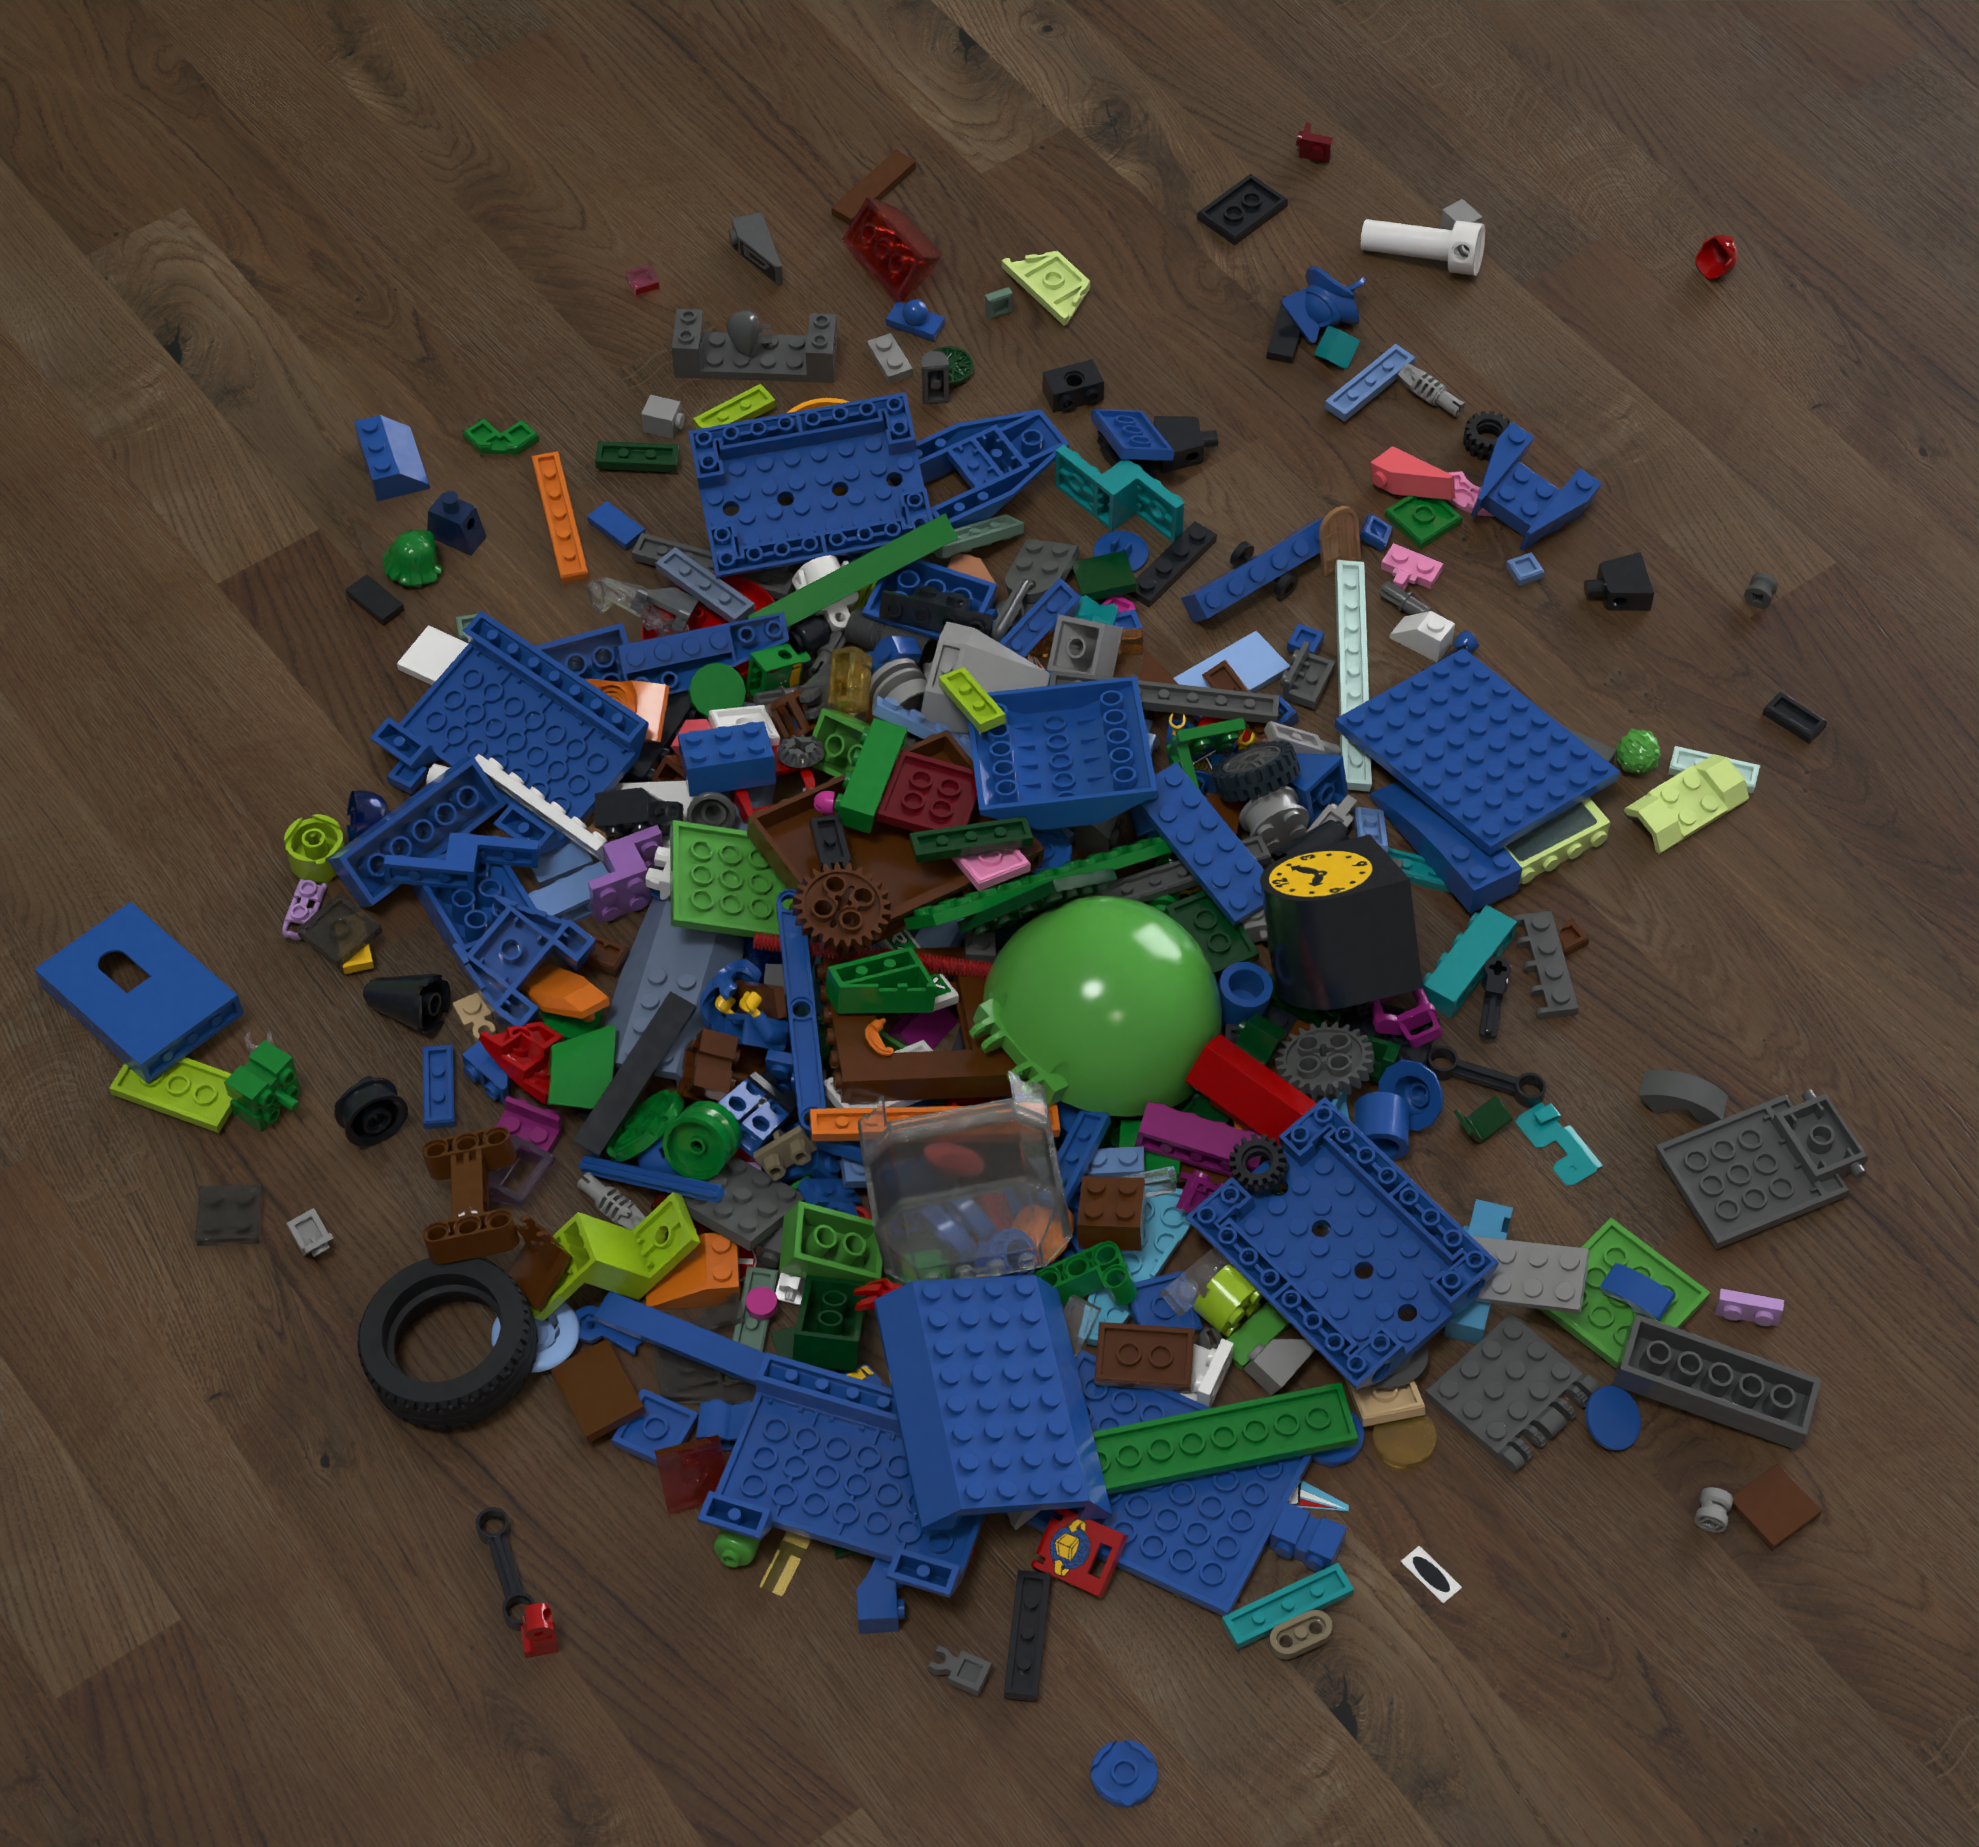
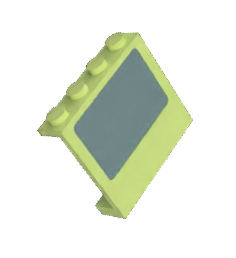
(1559, 839)

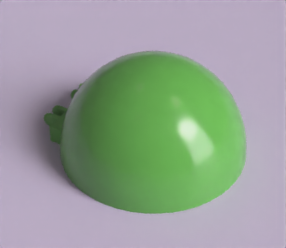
(1102, 1005)

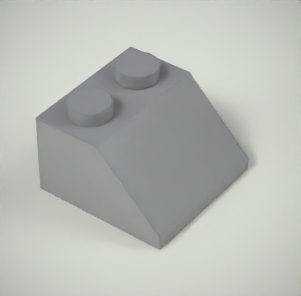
(1084, 647)

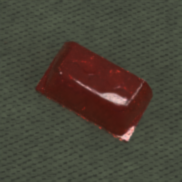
(892, 247)

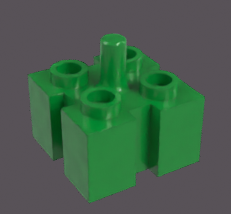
(263, 1086)

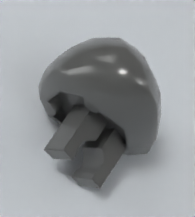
(744, 330)

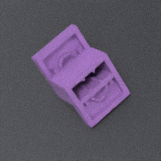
(627, 865)

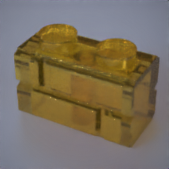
(850, 680)

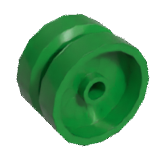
(702, 1140)

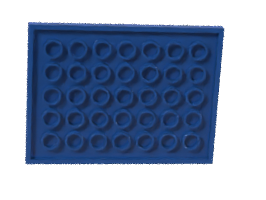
(1477, 750)
(1194, 1532)

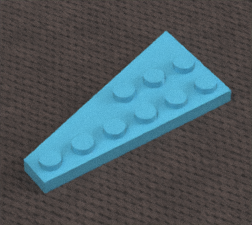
(1163, 1233)

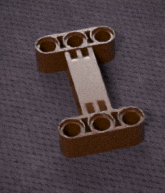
(473, 1228)

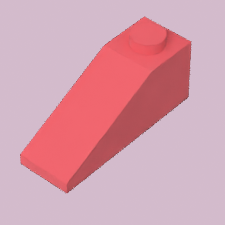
(1407, 475)

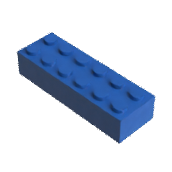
(417, 828)

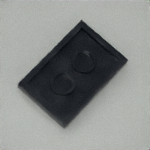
(1242, 209)
(1366, 1027)

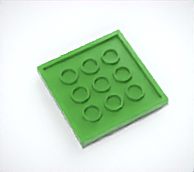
(721, 882)
(1606, 1319)

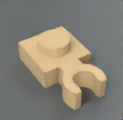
(474, 1015)

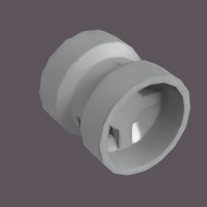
(1713, 1510)

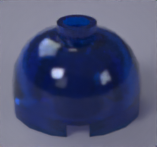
(364, 811)

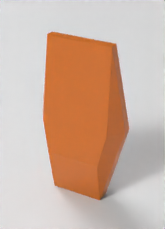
(564, 993)

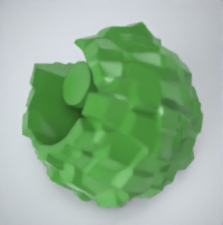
(1638, 752)

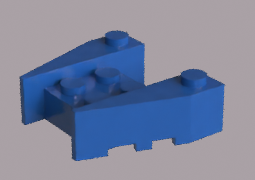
(1524, 497)
(512, 954)

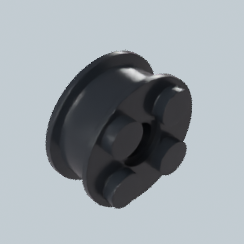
(371, 1111)

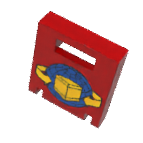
(1072, 1548)

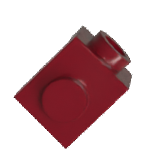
(1314, 146)

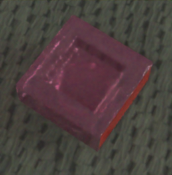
(642, 280)

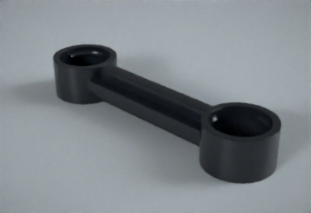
(1487, 1076)
(504, 1564)

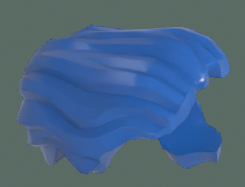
(723, 984)

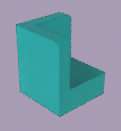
(1337, 347)
(1092, 611)

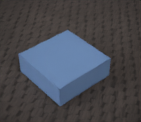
(1525, 569)

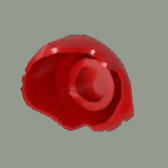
(1717, 256)

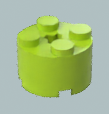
(311, 844)
(1227, 1301)

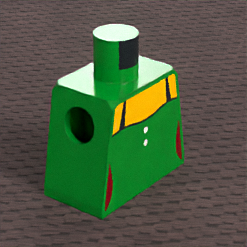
(775, 668)

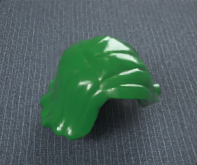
(412, 559)

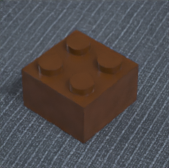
(1112, 1212)

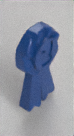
(593, 1331)

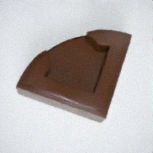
(1572, 938)

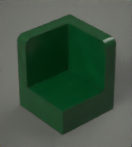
(1385, 1055)

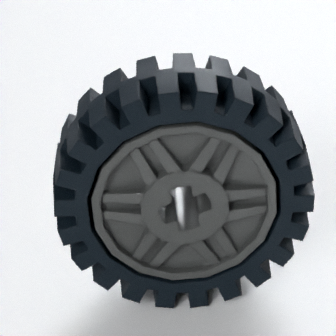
(1255, 771)

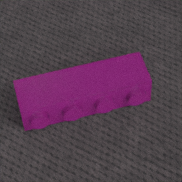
(1191, 1138)

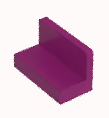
(923, 1026)

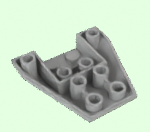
(986, 660)

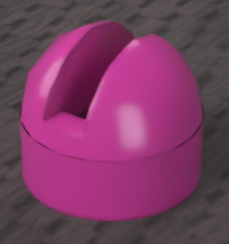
(825, 802)

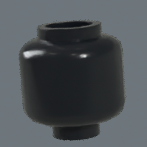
(809, 634)

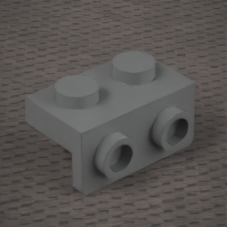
(1306, 677)

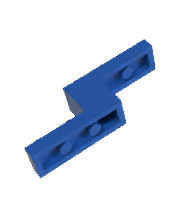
(461, 861)

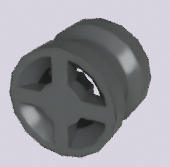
(1761, 590)

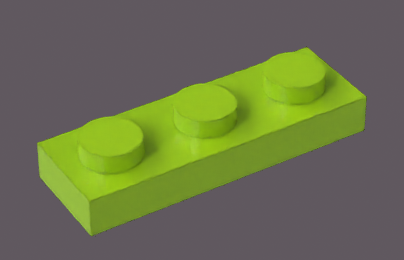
(739, 408)
(972, 700)

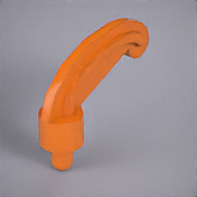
(875, 1040)

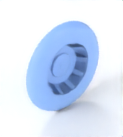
(553, 1344)

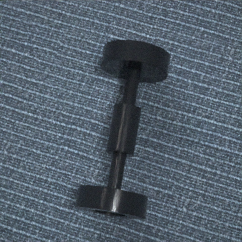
(1285, 584)

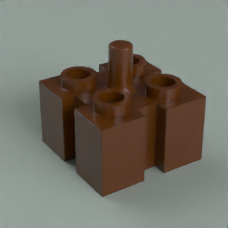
(708, 1067)

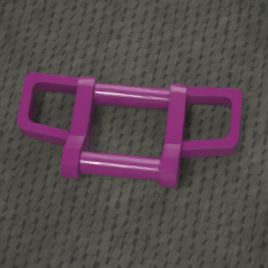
(1408, 1020)

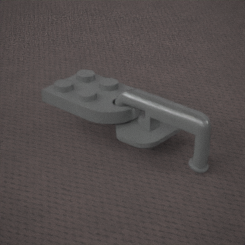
(1029, 577)

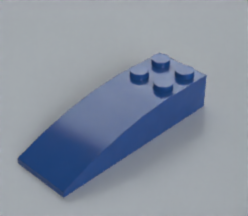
(1459, 862)

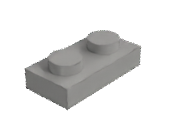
(889, 358)

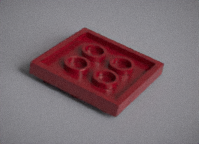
(927, 794)

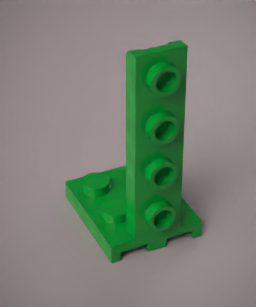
(1196, 740)

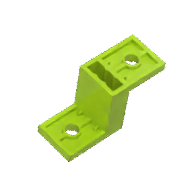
(621, 1257)

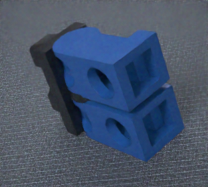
(759, 1109)

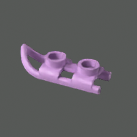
(298, 912)

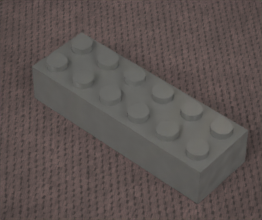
(1716, 1382)

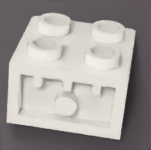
(1209, 1371)

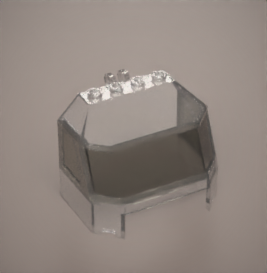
(966, 1188)

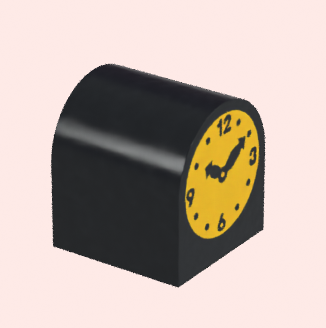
(1340, 926)

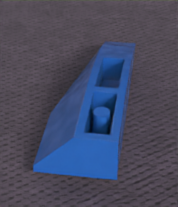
(678, 656)

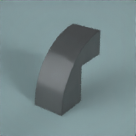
(1675, 1090)

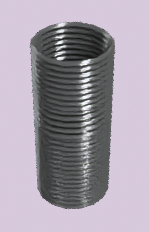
(868, 633)

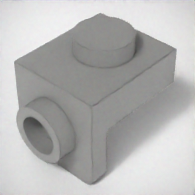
(309, 1233)

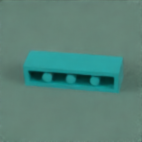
(1463, 967)

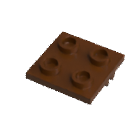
(539, 1263)

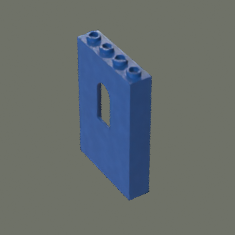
(160, 1017)

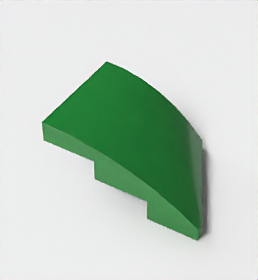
(581, 1069)

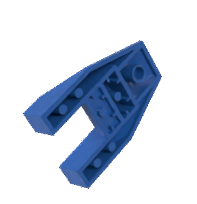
(992, 456)

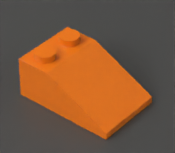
(701, 1278)

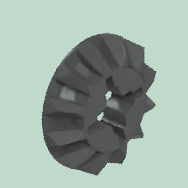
(791, 755)

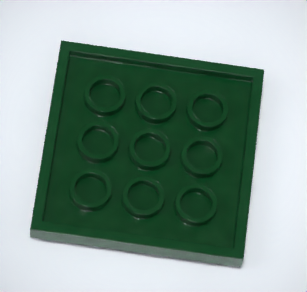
(1031, 903)

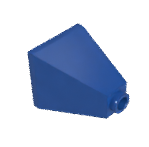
(1319, 782)

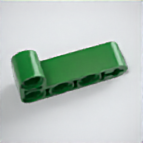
(1091, 1270)

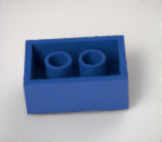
(727, 758)

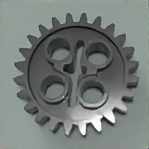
(1325, 1060)

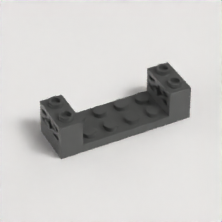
(785, 359)

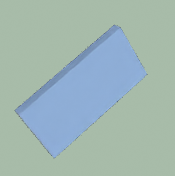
(1251, 660)

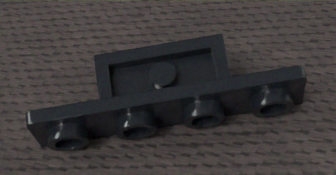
(932, 610)

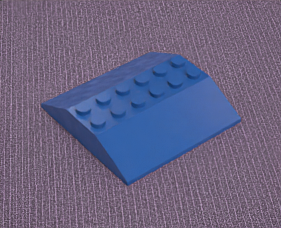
(1065, 754)

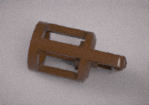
(782, 719)

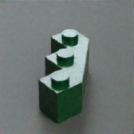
(1257, 1038)

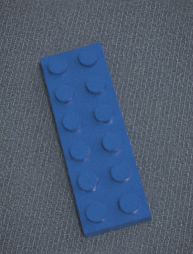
(1205, 844)

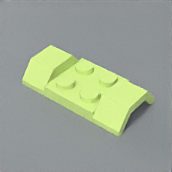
(1690, 801)

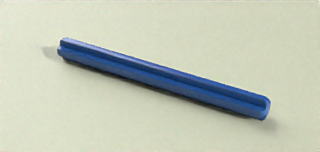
(652, 1179)

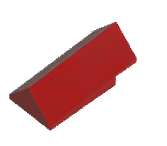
(1247, 1089)

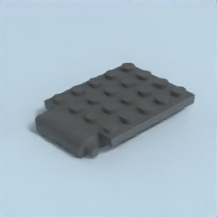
(1763, 1165)

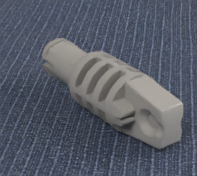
(1430, 389)
(611, 1202)

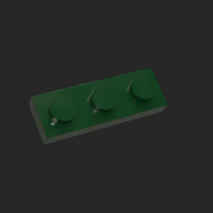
(637, 456)

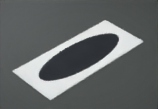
(1431, 1574)

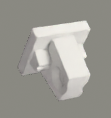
(790, 1289)

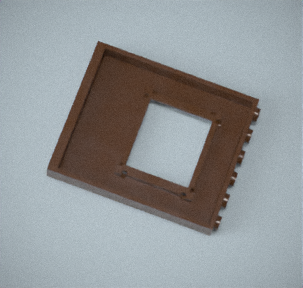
(925, 1075)

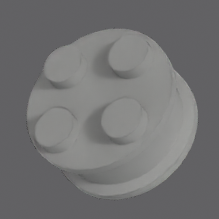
(1275, 817)

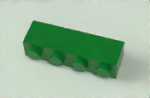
(871, 774)

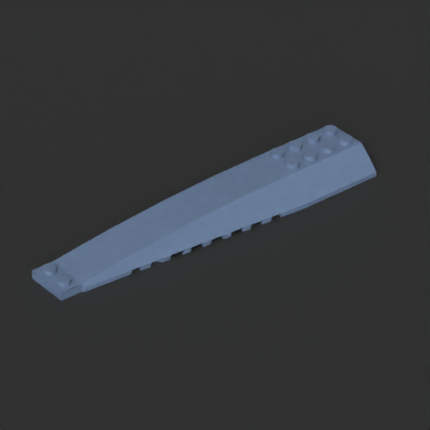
(673, 961)

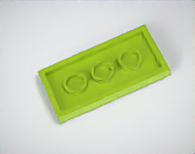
(183, 1091)

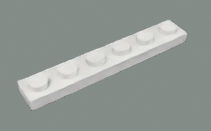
(550, 813)

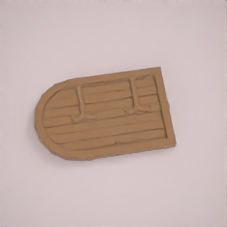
(1339, 538)

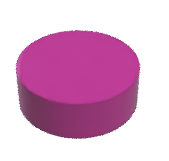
(761, 1303)

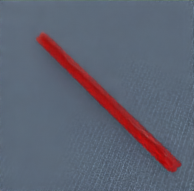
(930, 963)

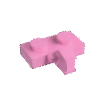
(1411, 567)

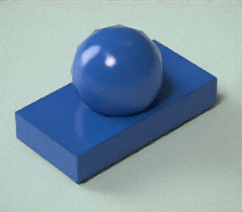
(915, 319)

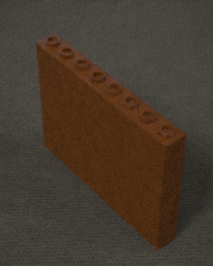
(787, 845)

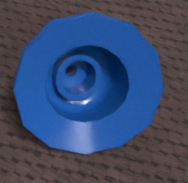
(1418, 1087)

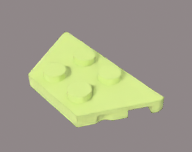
(1051, 282)

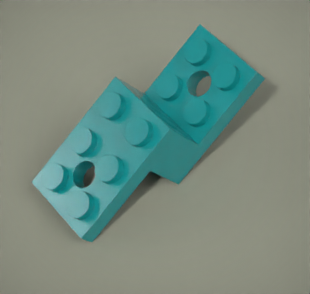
(1119, 493)

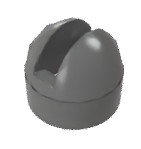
(1204, 1341)

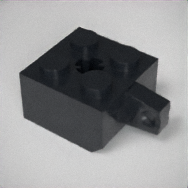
(633, 810)

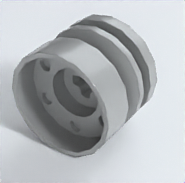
(901, 681)

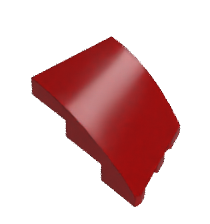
(524, 1055)

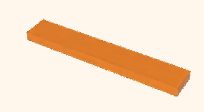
(560, 517)

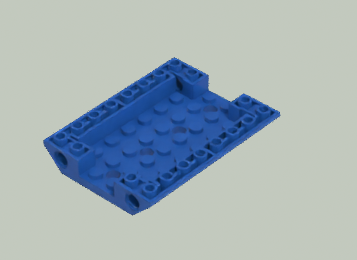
(806, 459)
(1374, 1221)

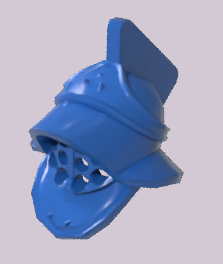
(1322, 303)

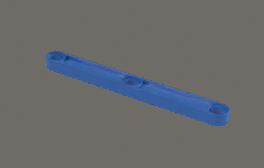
(802, 1030)

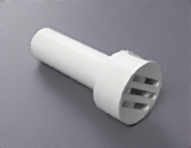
(1428, 243)

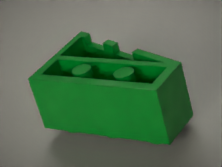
(881, 984)

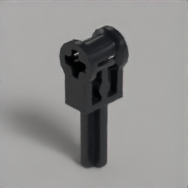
(1494, 983)

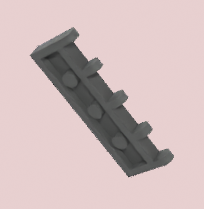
(1548, 964)

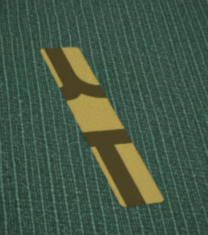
(785, 1563)

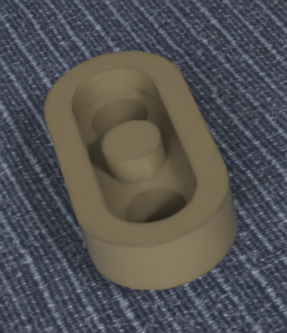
(1298, 1634)

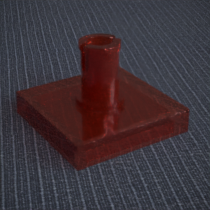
(690, 1471)

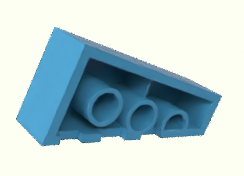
(1487, 1221)

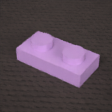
(1749, 1307)

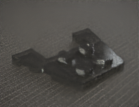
(695, 1383)

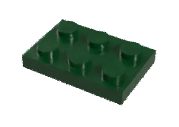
(1213, 931)

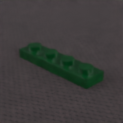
(971, 839)

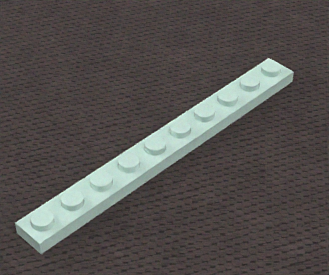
(1352, 663)

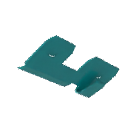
(1549, 1130)

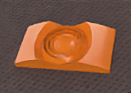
(642, 698)

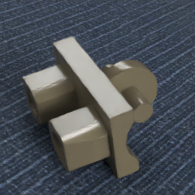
(785, 1151)

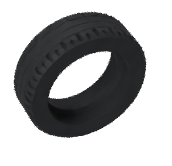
(479, 1391)

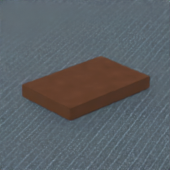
(1144, 1356)
(598, 1390)

